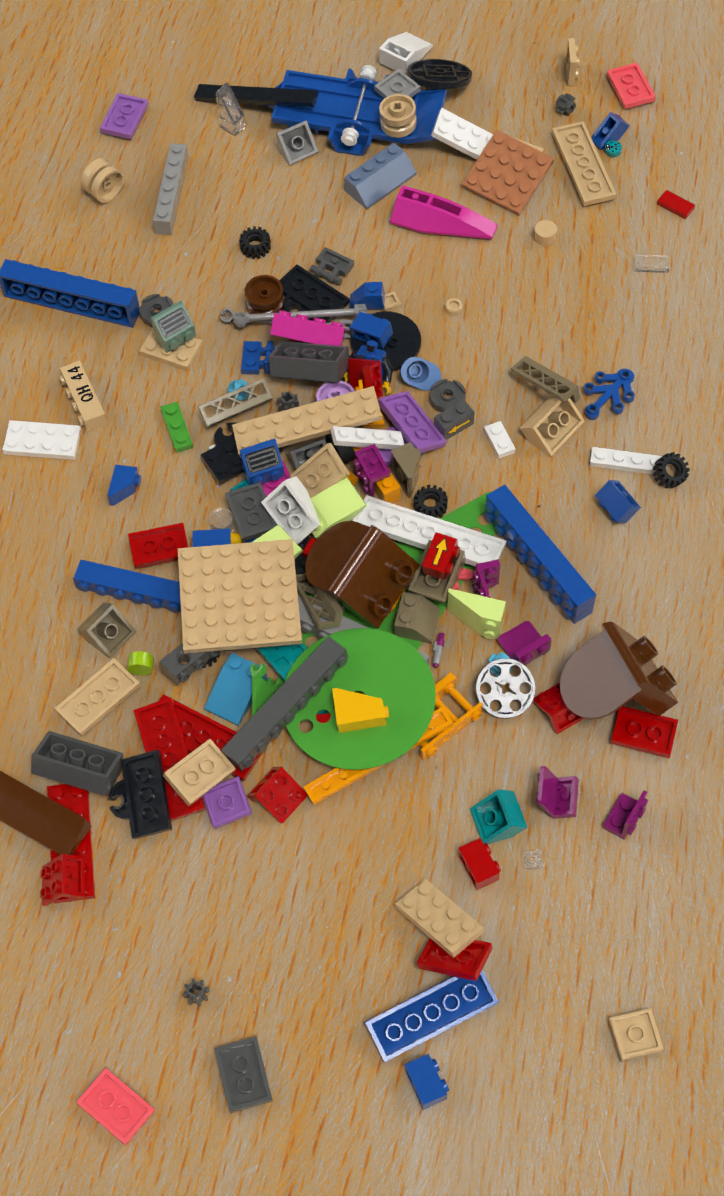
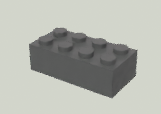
(309, 361)
(76, 763)

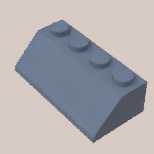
(379, 176)

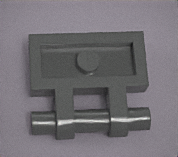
(334, 261)

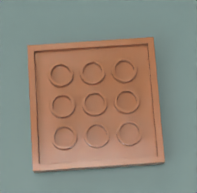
(508, 172)

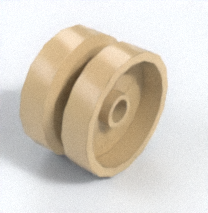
(398, 115)
(102, 180)

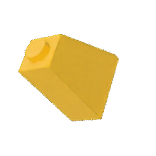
(358, 711)

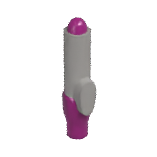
(437, 649)

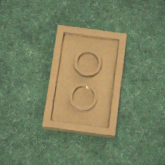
(180, 357)
(321, 470)
(199, 772)

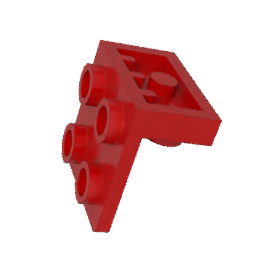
(368, 371)
(554, 706)
(278, 794)
(63, 878)

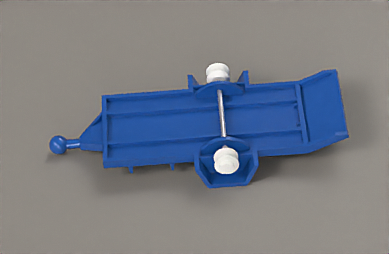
(351, 109)

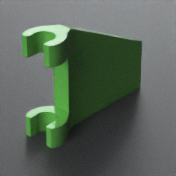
(261, 689)

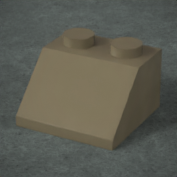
(406, 467)
(416, 618)
(106, 629)

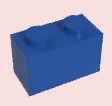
(369, 327)
(617, 501)
(426, 1081)

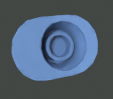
(420, 373)

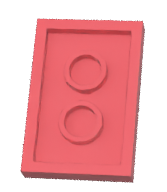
(630, 85)
(115, 1106)

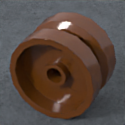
(264, 295)

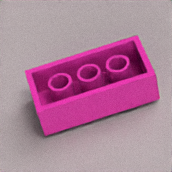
(307, 330)

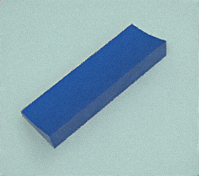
(429, 1014)

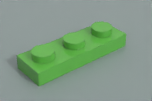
(176, 427)

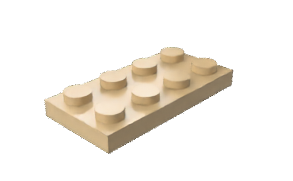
(97, 697)
(439, 918)

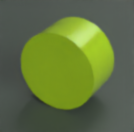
(140, 663)

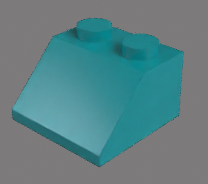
(498, 816)

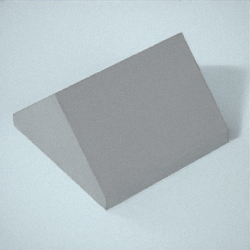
(296, 142)

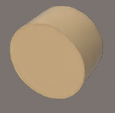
(545, 232)

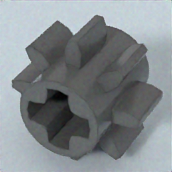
(565, 103)
(287, 401)
(201, 991)

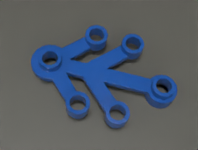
(610, 391)

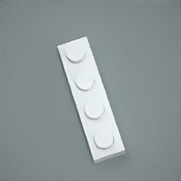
(365, 437)
(623, 460)

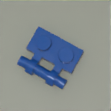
(252, 357)

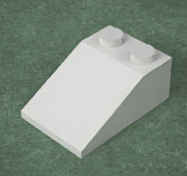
(292, 509)

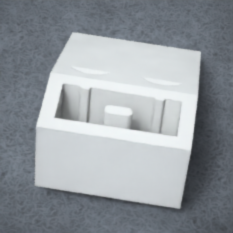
(402, 51)

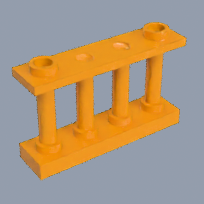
(447, 686)

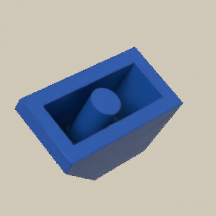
(610, 130)
(370, 294)
(123, 483)

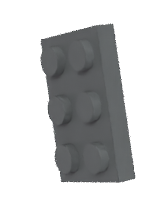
(248, 511)
(243, 1074)

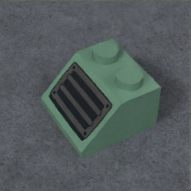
(173, 327)

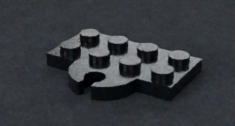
(310, 293)
(224, 458)
(142, 795)

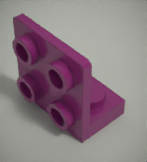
(370, 468)
(486, 577)
(625, 815)

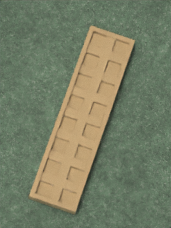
(310, 420)

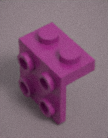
(524, 643)
(556, 794)

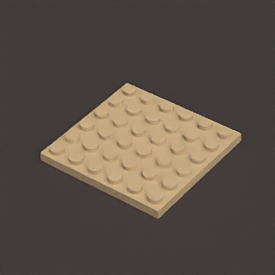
(238, 596)

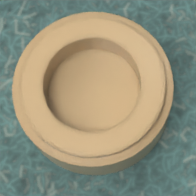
(453, 307)

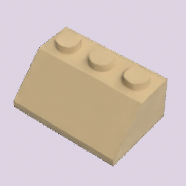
(552, 424)

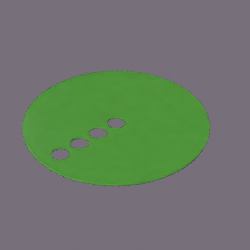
(380, 668)

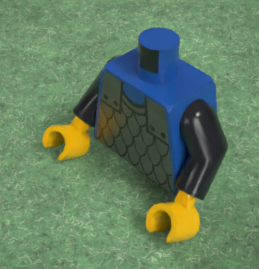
(372, 353)

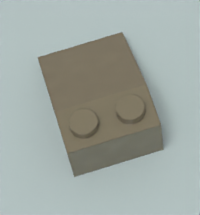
(435, 587)

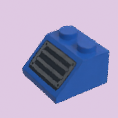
(262, 462)

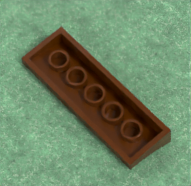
(40, 817)

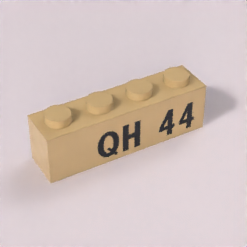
(83, 396)

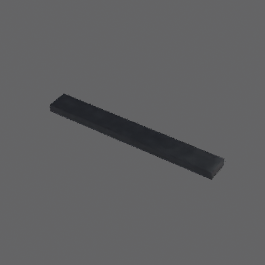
(261, 95)

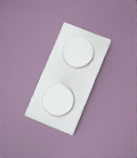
(499, 439)

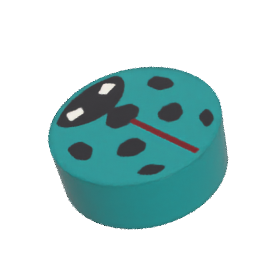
(613, 148)

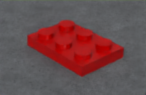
(157, 545)
(644, 731)
(465, 965)

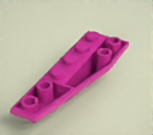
(438, 215)

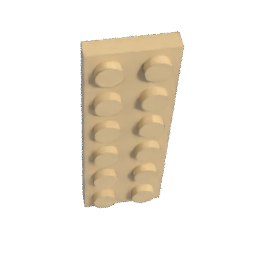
(584, 163)

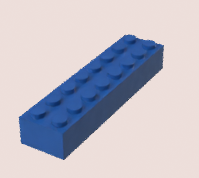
(69, 293)
(539, 554)

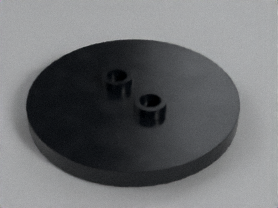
(439, 74)
(402, 344)

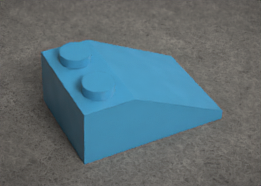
(232, 691)

